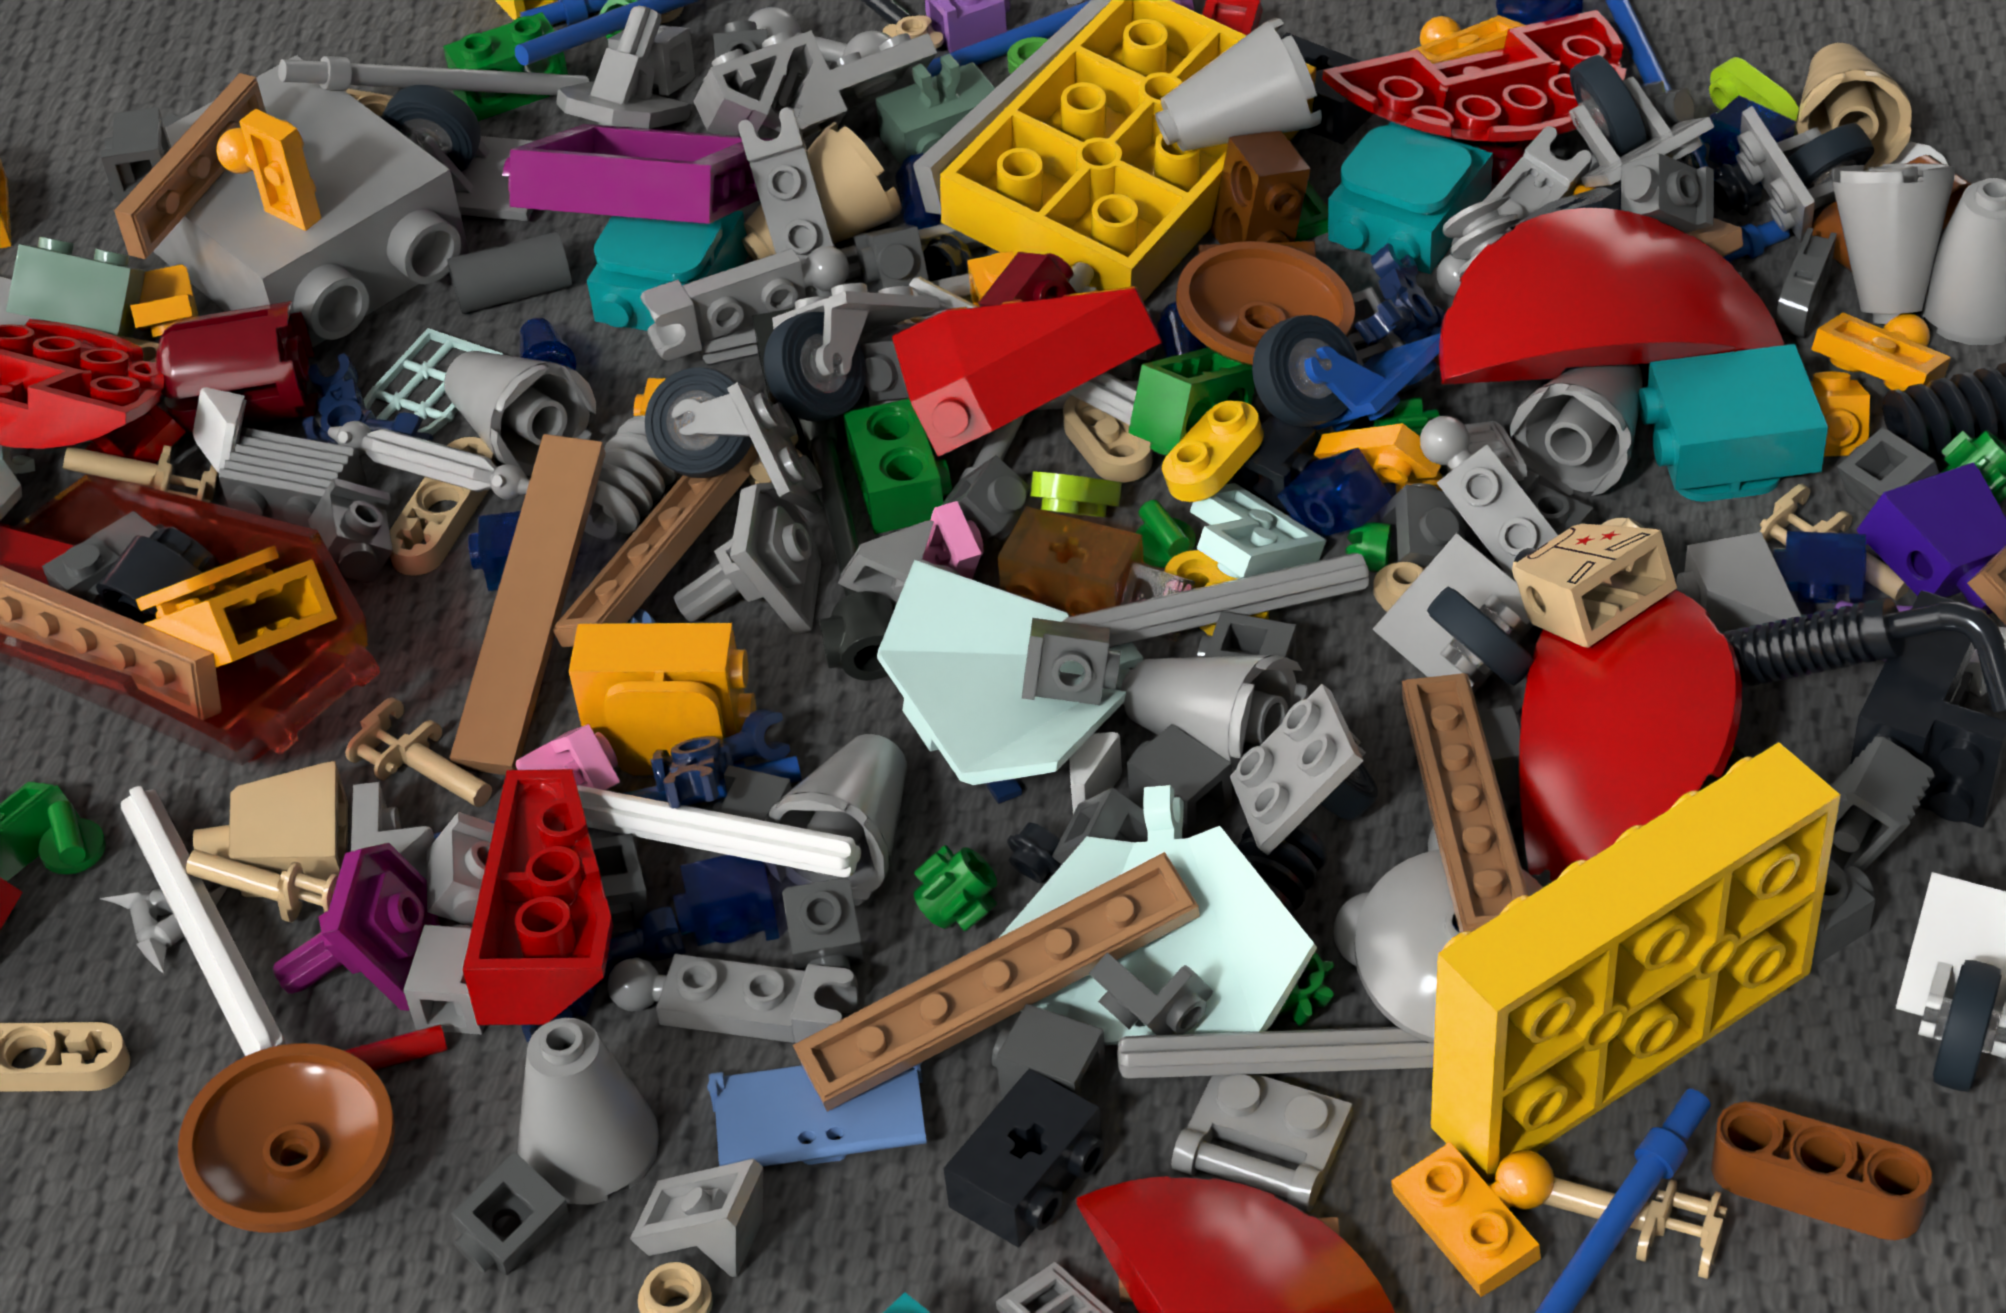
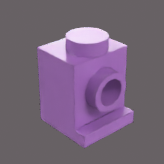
(967, 20)

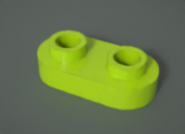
(1740, 78)
(1075, 493)

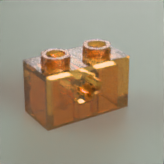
(1067, 562)

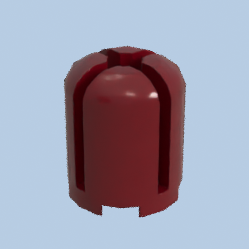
(241, 352)

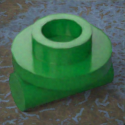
(1163, 535)
(71, 841)

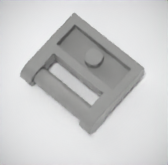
(1270, 1120)

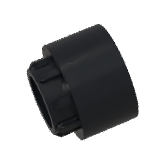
(151, 566)

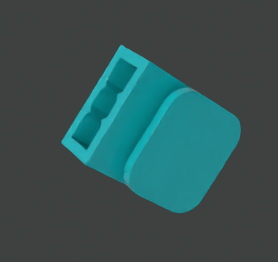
(1403, 190)
(652, 252)
(1733, 421)

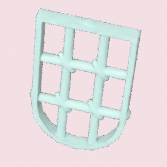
(424, 371)

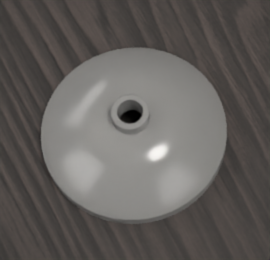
(1399, 940)

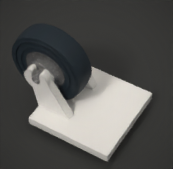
(1959, 976)

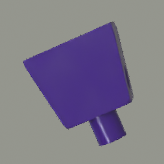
(1938, 532)

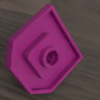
(368, 927)

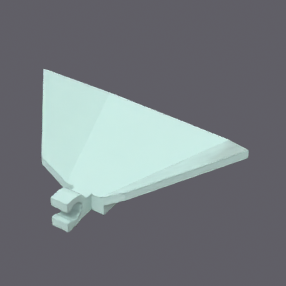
(961, 670)
(1239, 945)

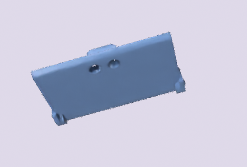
(778, 1109)

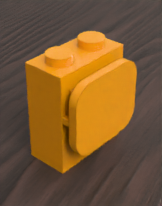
(241, 606)
(659, 685)

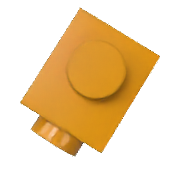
(164, 299)
(1844, 409)

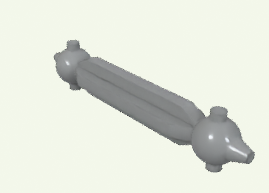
(432, 460)

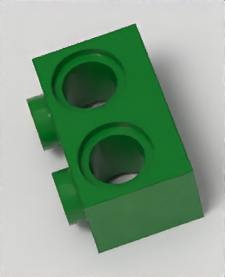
(496, 52)
(1180, 390)
(895, 465)

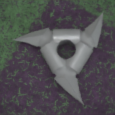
(151, 934)

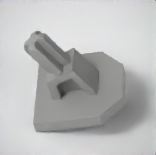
(625, 83)
(766, 558)

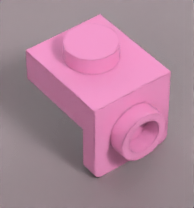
(954, 540)
(580, 750)

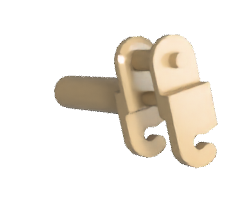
(139, 471)
(1877, 572)
(413, 752)
(283, 887)
(1653, 1217)

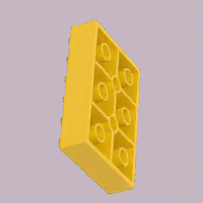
(1082, 158)
(1630, 959)

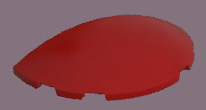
(1486, 94)
(1595, 294)
(70, 384)
(1622, 729)
(1225, 1250)

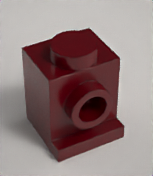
(1030, 279)

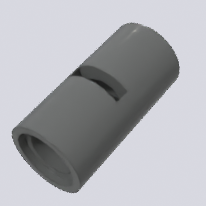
(509, 272)

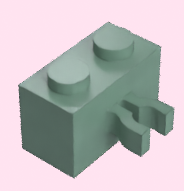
(925, 111)
(74, 288)

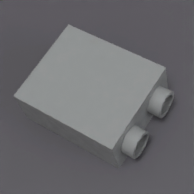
(381, 205)

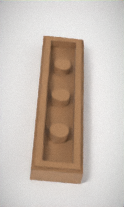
(184, 170)

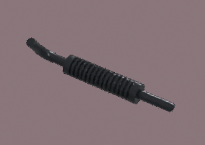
(1863, 635)

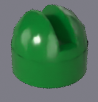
(1373, 543)

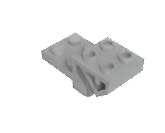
(745, 85)

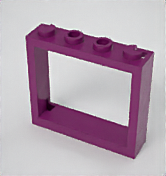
(632, 173)

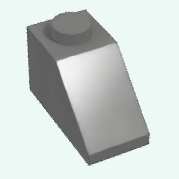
(1736, 582)

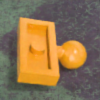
(1444, 40)
(277, 158)
(1893, 354)
(1390, 451)
(1474, 1219)

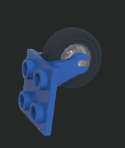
(1313, 377)

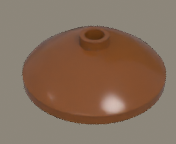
(1247, 287)
(279, 1109)

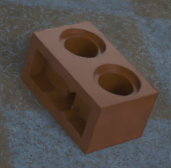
(1260, 190)

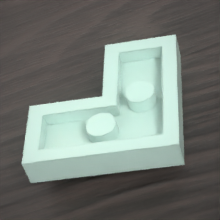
(1251, 535)

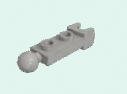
(1531, 185)
(788, 190)
(728, 299)
(1485, 493)
(737, 996)

